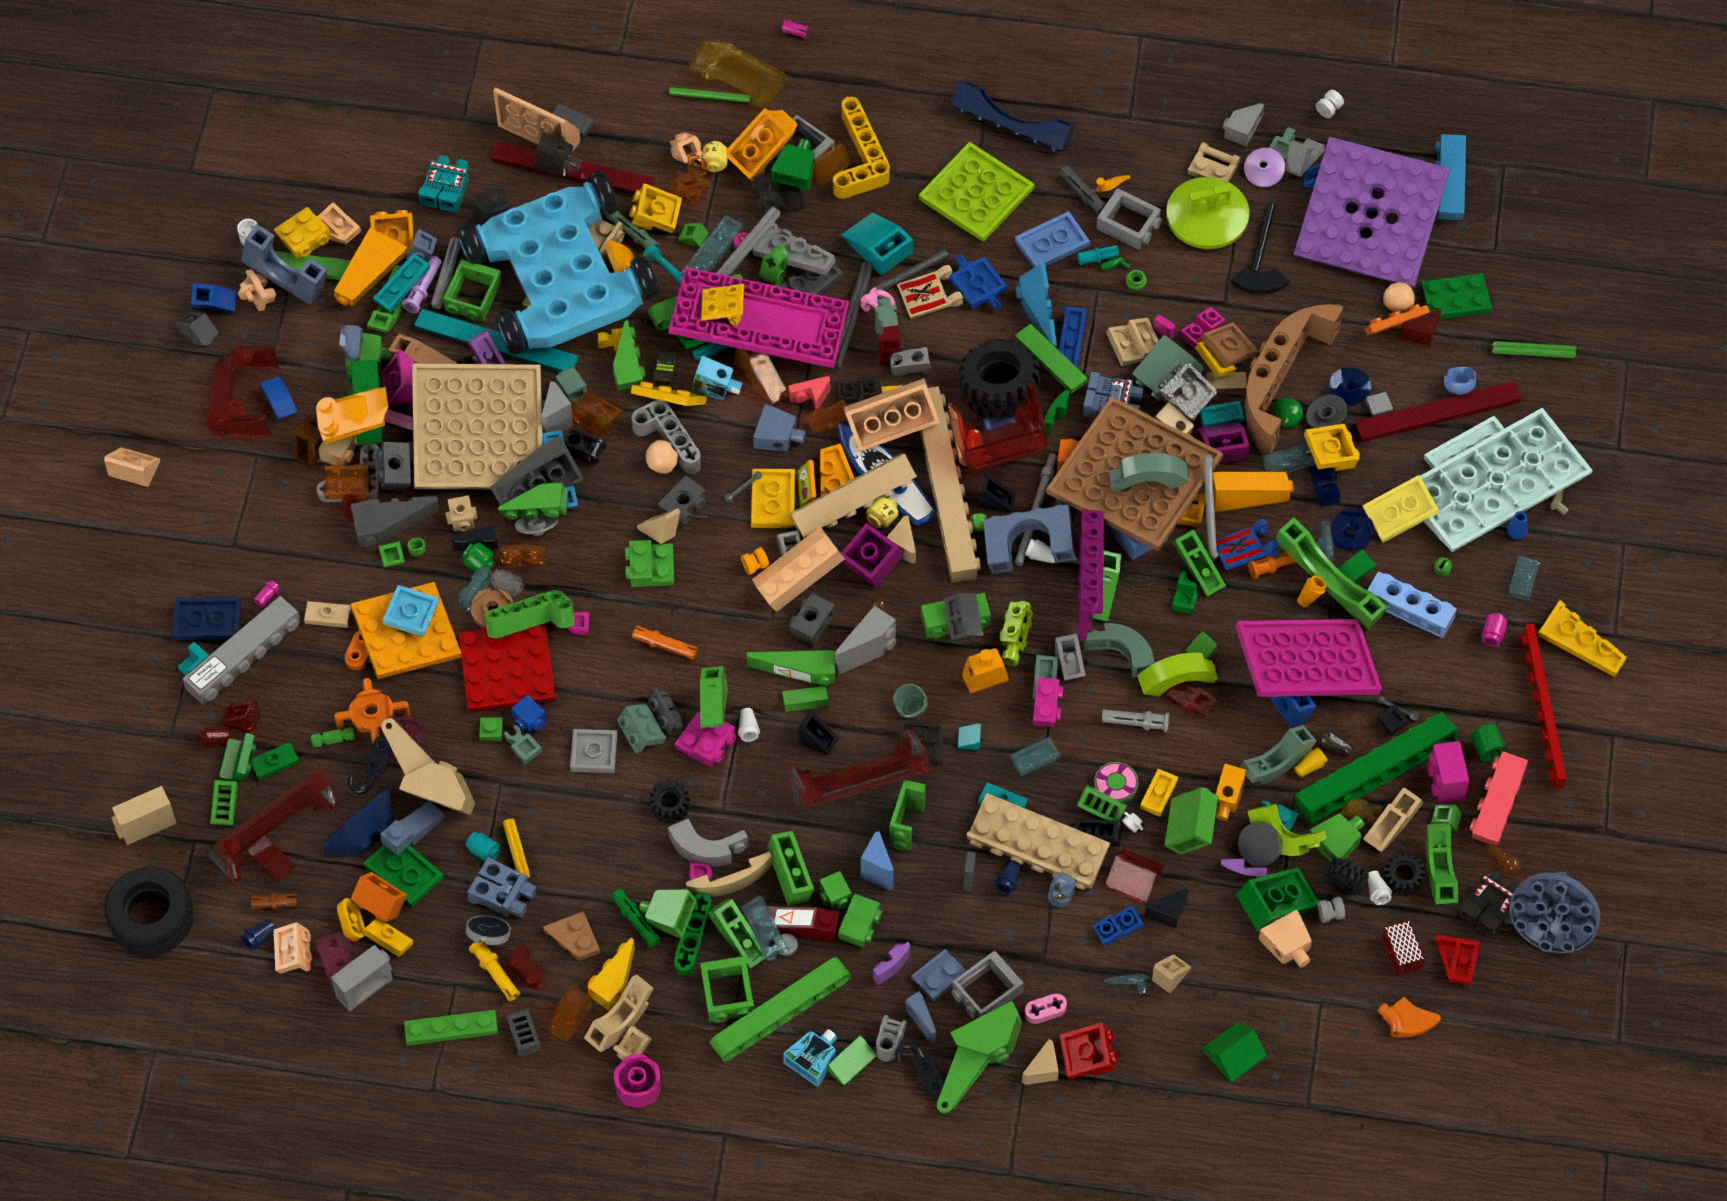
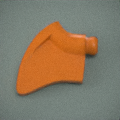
(1408, 1019)

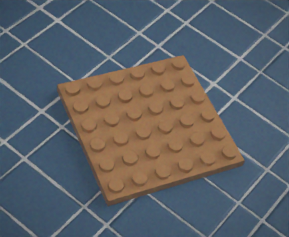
(1148, 508)

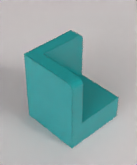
(197, 656)

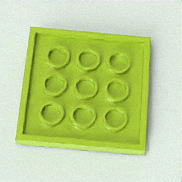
(976, 191)

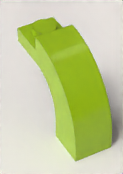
(1175, 670)
(1292, 843)

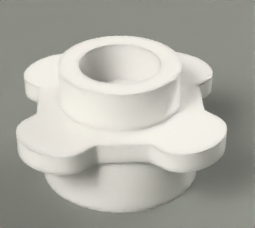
(1132, 822)

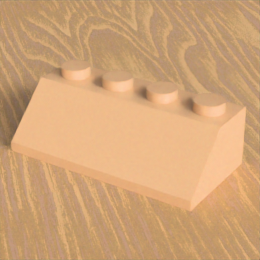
(891, 415)
(798, 569)

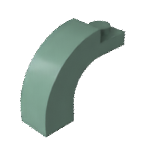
(1149, 467)
(1124, 640)
(1280, 758)

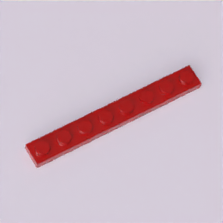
(1544, 713)

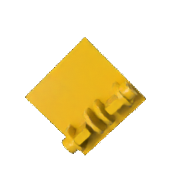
(723, 303)

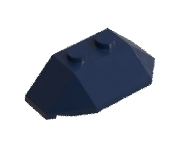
(363, 829)

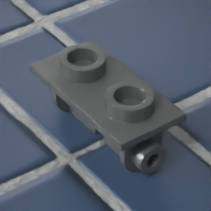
(660, 704)

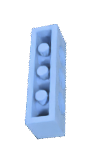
(1415, 614)

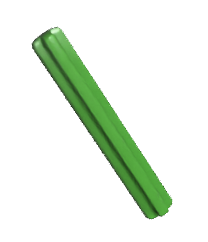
(1533, 349)

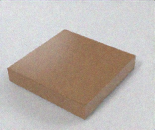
(1229, 344)

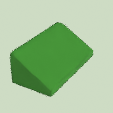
(805, 699)
(851, 1061)

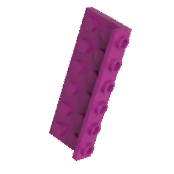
(1090, 570)

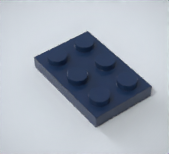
(207, 618)

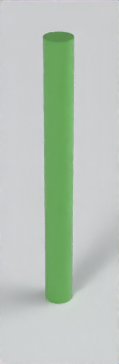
(709, 95)

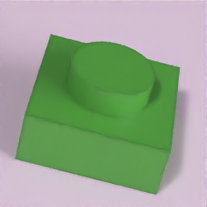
(491, 729)

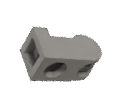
(910, 362)

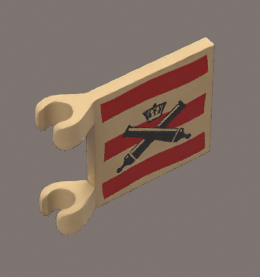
(926, 293)

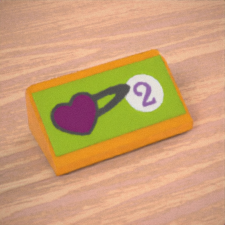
(806, 483)

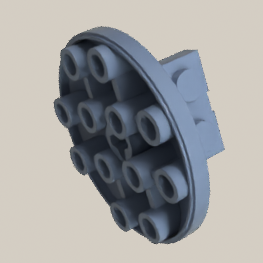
(1555, 912)

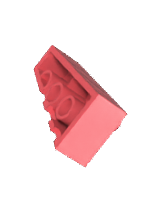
(1499, 798)

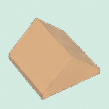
(131, 466)

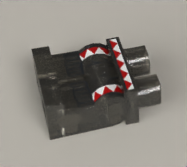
(1492, 896)

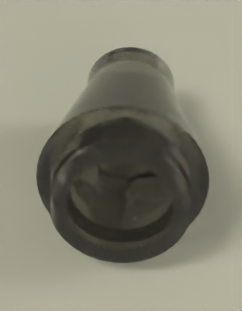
(1334, 743)

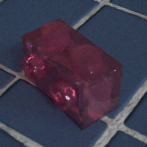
(334, 953)

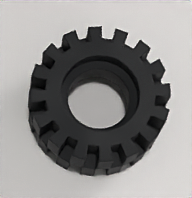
(669, 812)
(1346, 876)
(1404, 885)

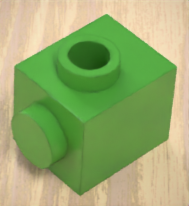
(835, 892)

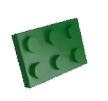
(1457, 296)
(407, 872)

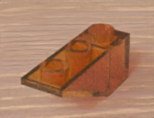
(761, 373)

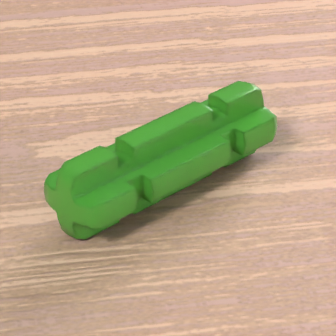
(332, 736)

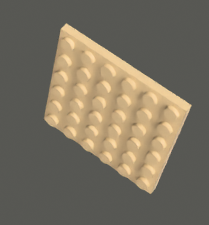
(473, 422)

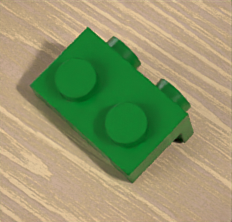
(236, 759)

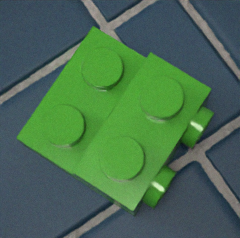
(649, 564)

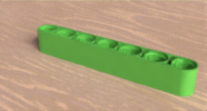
(780, 1009)

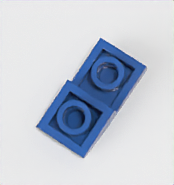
(278, 397)
(1118, 926)

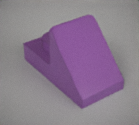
(485, 349)

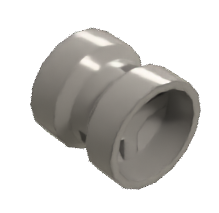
(1331, 909)

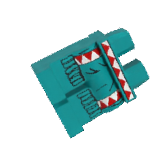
(445, 184)

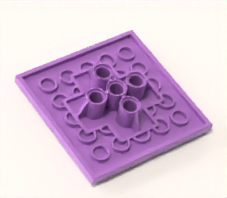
(1351, 177)

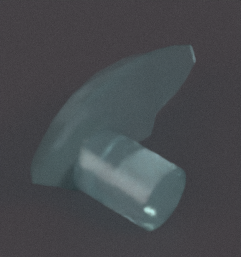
(1138, 979)

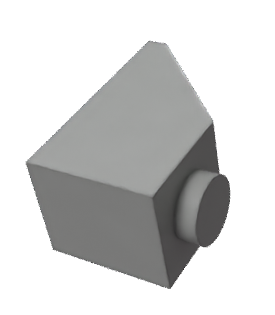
(1243, 124)

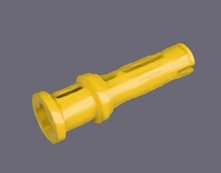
(489, 961)

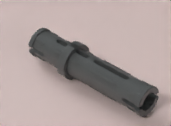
(1082, 189)

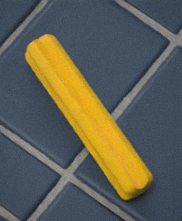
(516, 847)

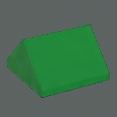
(1235, 1051)

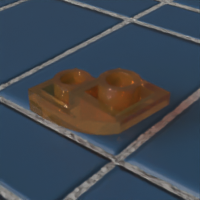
(827, 419)
(516, 554)

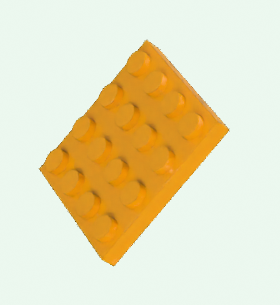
(400, 651)

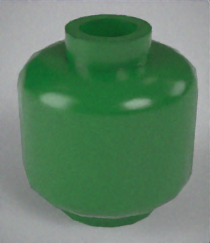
(476, 556)

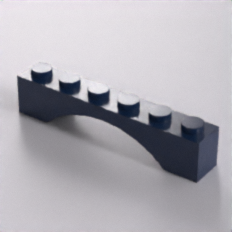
(974, 99)

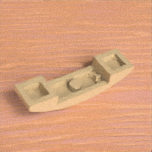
(733, 882)

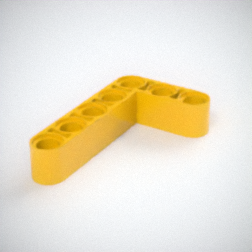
(866, 176)

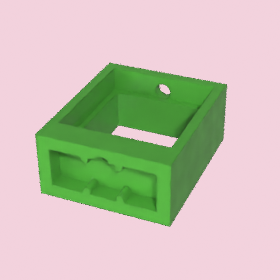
(476, 273)
(722, 969)

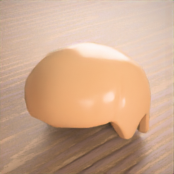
(1398, 297)
(661, 457)

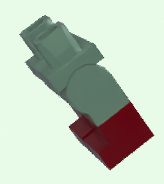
(887, 329)

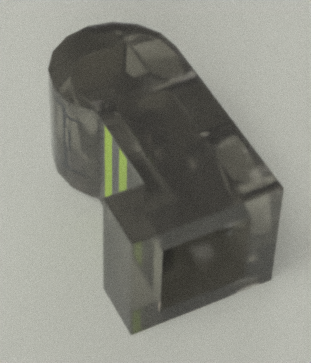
(665, 368)

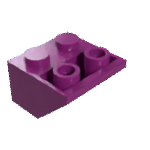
(1228, 439)

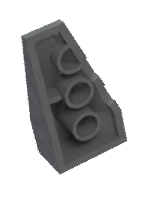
(381, 521)

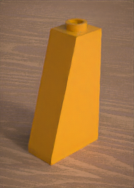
(369, 265)
(1249, 489)

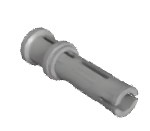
(1108, 716)

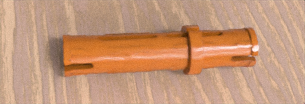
(658, 640)

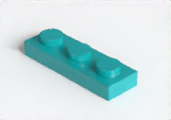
(401, 282)

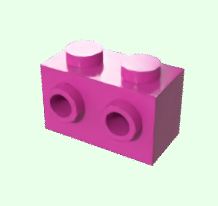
(1046, 700)

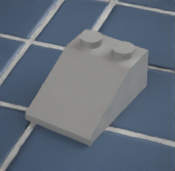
(867, 641)

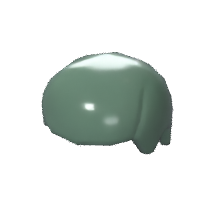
(910, 701)

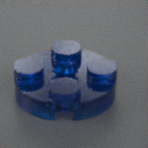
(1346, 539)

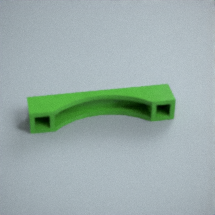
(1356, 600)

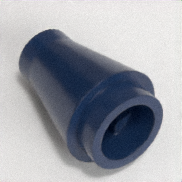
(1008, 878)
(256, 935)

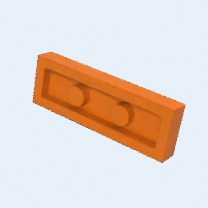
(1395, 319)

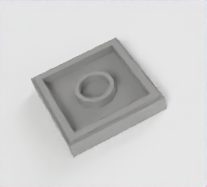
(593, 751)

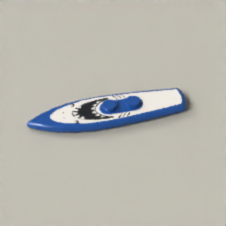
(910, 500)

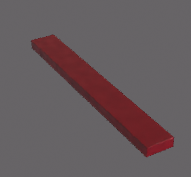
(524, 158)
(1438, 411)

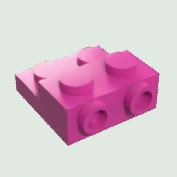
(707, 743)

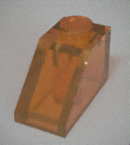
(569, 1013)

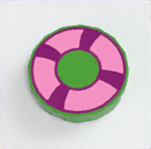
(1117, 781)

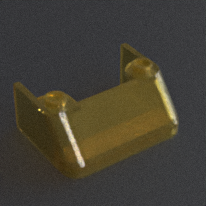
(739, 70)

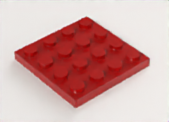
(506, 668)

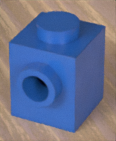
(528, 715)

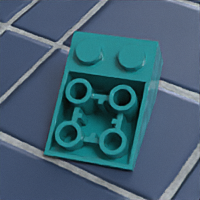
(879, 242)

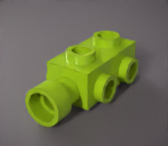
(1015, 630)

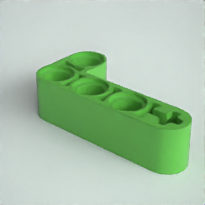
(530, 612)

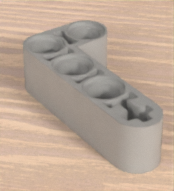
(676, 436)

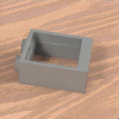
(822, 141)
(1130, 237)
(1003, 972)
(362, 977)

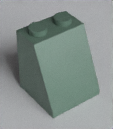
(1160, 363)

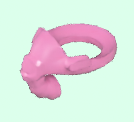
(871, 299)

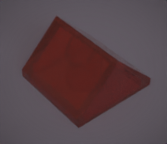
(1134, 875)

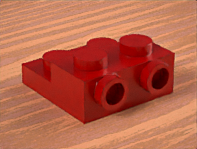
(1089, 1051)

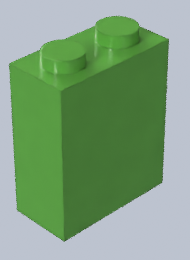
(1191, 820)

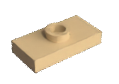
(327, 614)

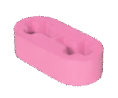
(1045, 1008)

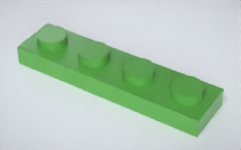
(451, 1027)

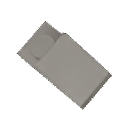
(1302, 156)
(1069, 656)

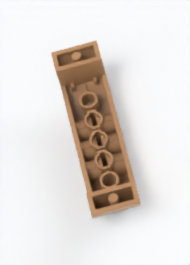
(1274, 362)

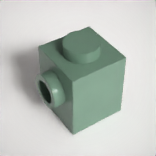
(571, 384)

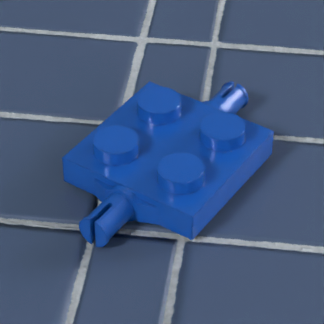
(978, 282)

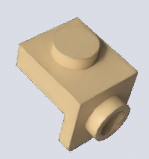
(633, 1043)

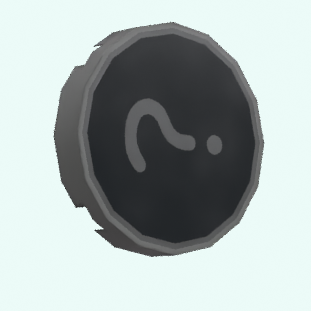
(488, 929)

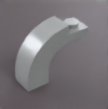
(698, 849)

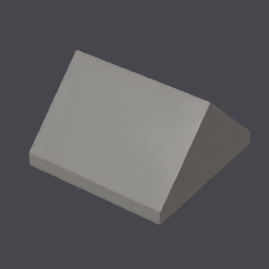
(556, 410)

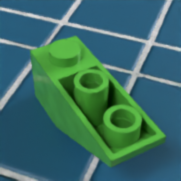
(626, 365)
(540, 501)
(1111, 570)
(713, 696)

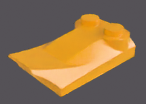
(761, 141)
(351, 414)

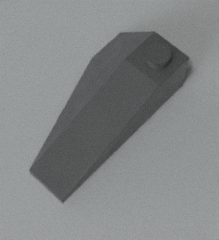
(545, 465)

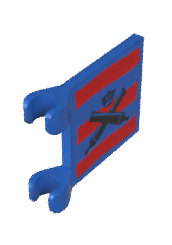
(1245, 546)

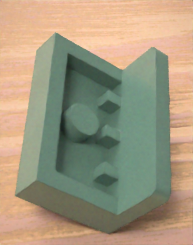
(640, 727)

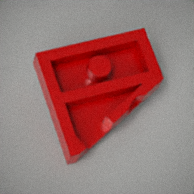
(1458, 958)

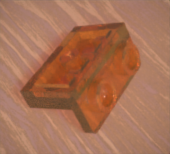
(595, 413)
(346, 480)

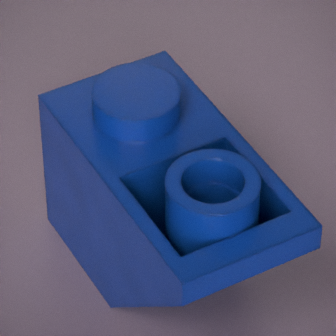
(213, 298)

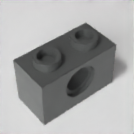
(399, 455)
(687, 492)
(810, 631)

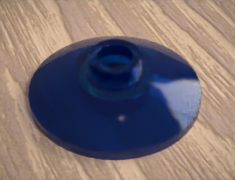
(1350, 379)

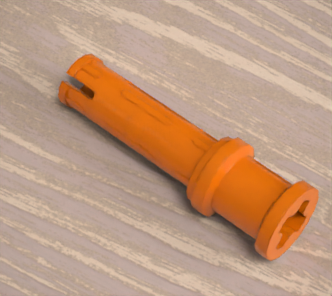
(1269, 564)

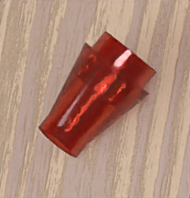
(214, 736)

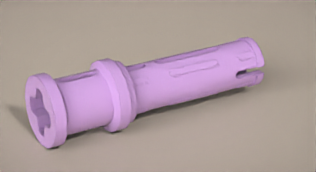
(419, 291)

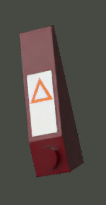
(807, 922)

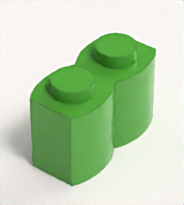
(859, 921)

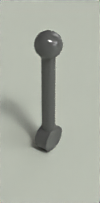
(730, 497)
(1413, 717)

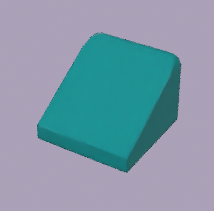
(969, 737)

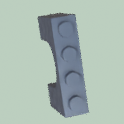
(261, 257)
(1003, 530)

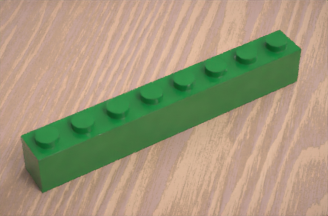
(1374, 768)

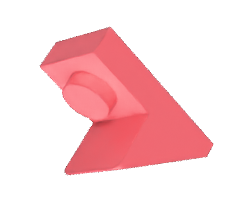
(814, 389)

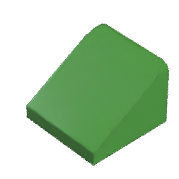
(693, 235)
(391, 554)
(1204, 645)
(1447, 814)

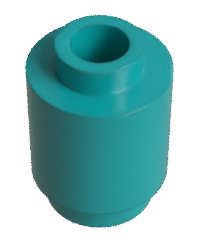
(482, 846)

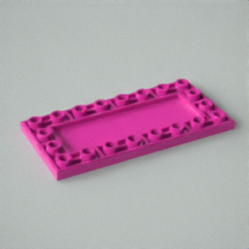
(772, 322)

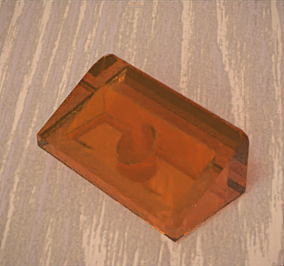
(831, 164)

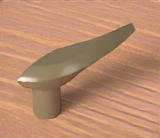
(1556, 503)

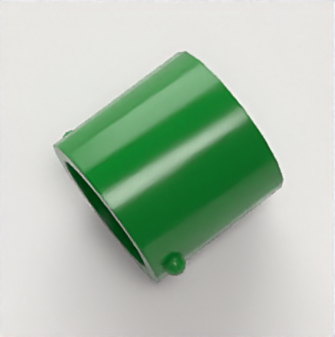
(1488, 742)

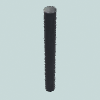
(1263, 237)

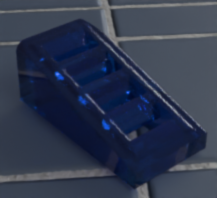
(1325, 496)

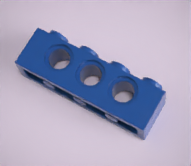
(1294, 709)

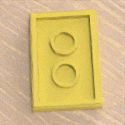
(1401, 508)

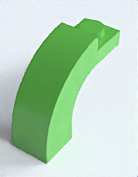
(1439, 864)

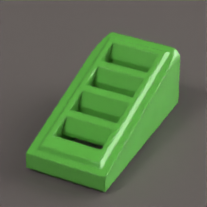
(224, 785)
(1096, 793)

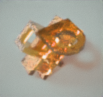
(696, 175)

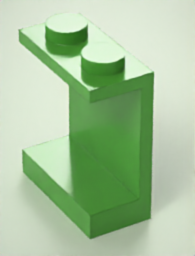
(911, 797)

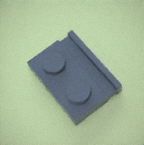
(937, 975)

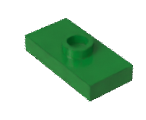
(274, 761)

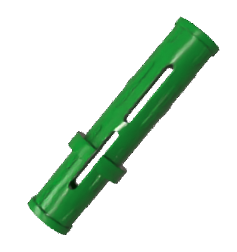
(630, 910)

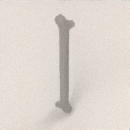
(1210, 512)

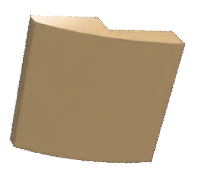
(1132, 340)

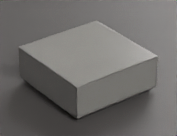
(1379, 404)

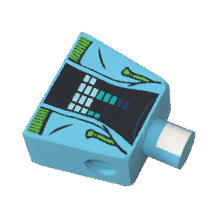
(714, 379)
(811, 1056)

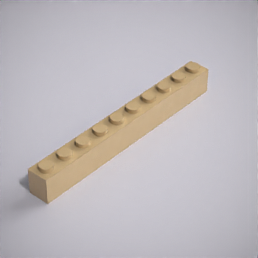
(948, 495)

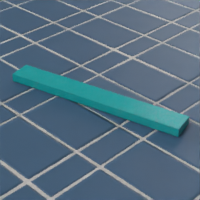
(463, 332)

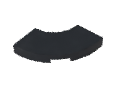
(1260, 282)

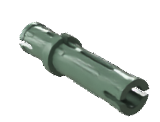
(639, 235)

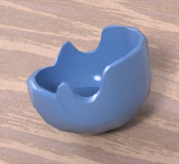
(1460, 380)

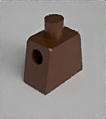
(307, 441)

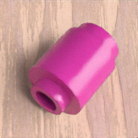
(1494, 629)

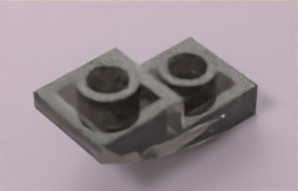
(857, 390)

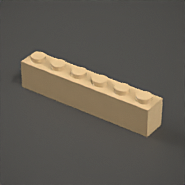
(853, 494)

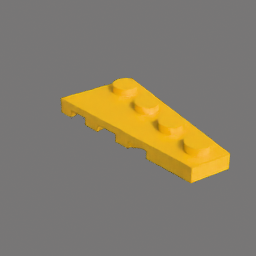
(1572, 635)

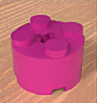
(642, 1092)

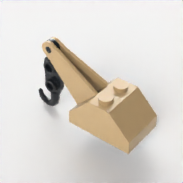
(422, 775)

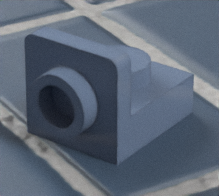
(422, 245)

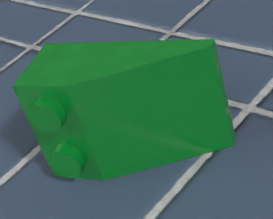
(1276, 896)

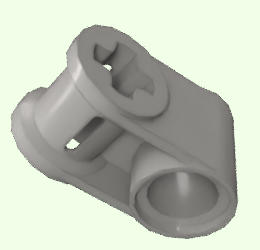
(890, 1034)

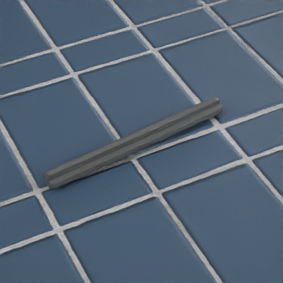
(853, 310)

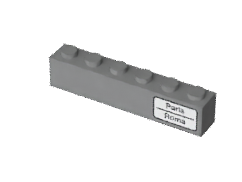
(241, 650)

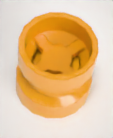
(754, 561)

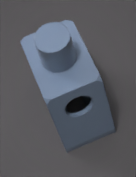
(776, 430)

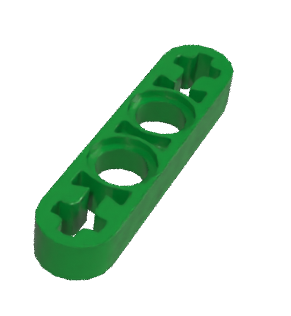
(694, 934)

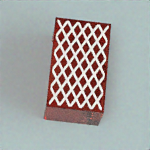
(1403, 947)

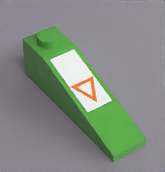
(805, 666)

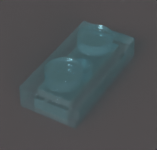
(479, 582)
(1035, 756)

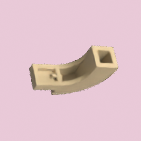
(614, 1025)

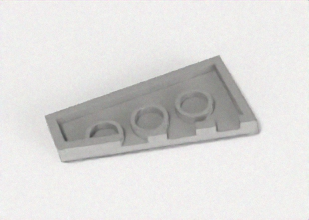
(800, 252)

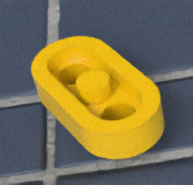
(350, 919)

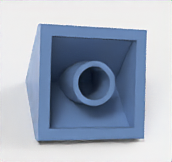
(876, 863)

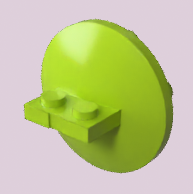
(1207, 213)

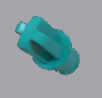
(1097, 255)
(709, 349)

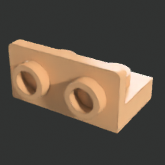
(292, 948)

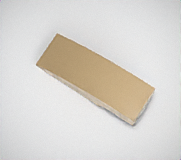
(1393, 820)

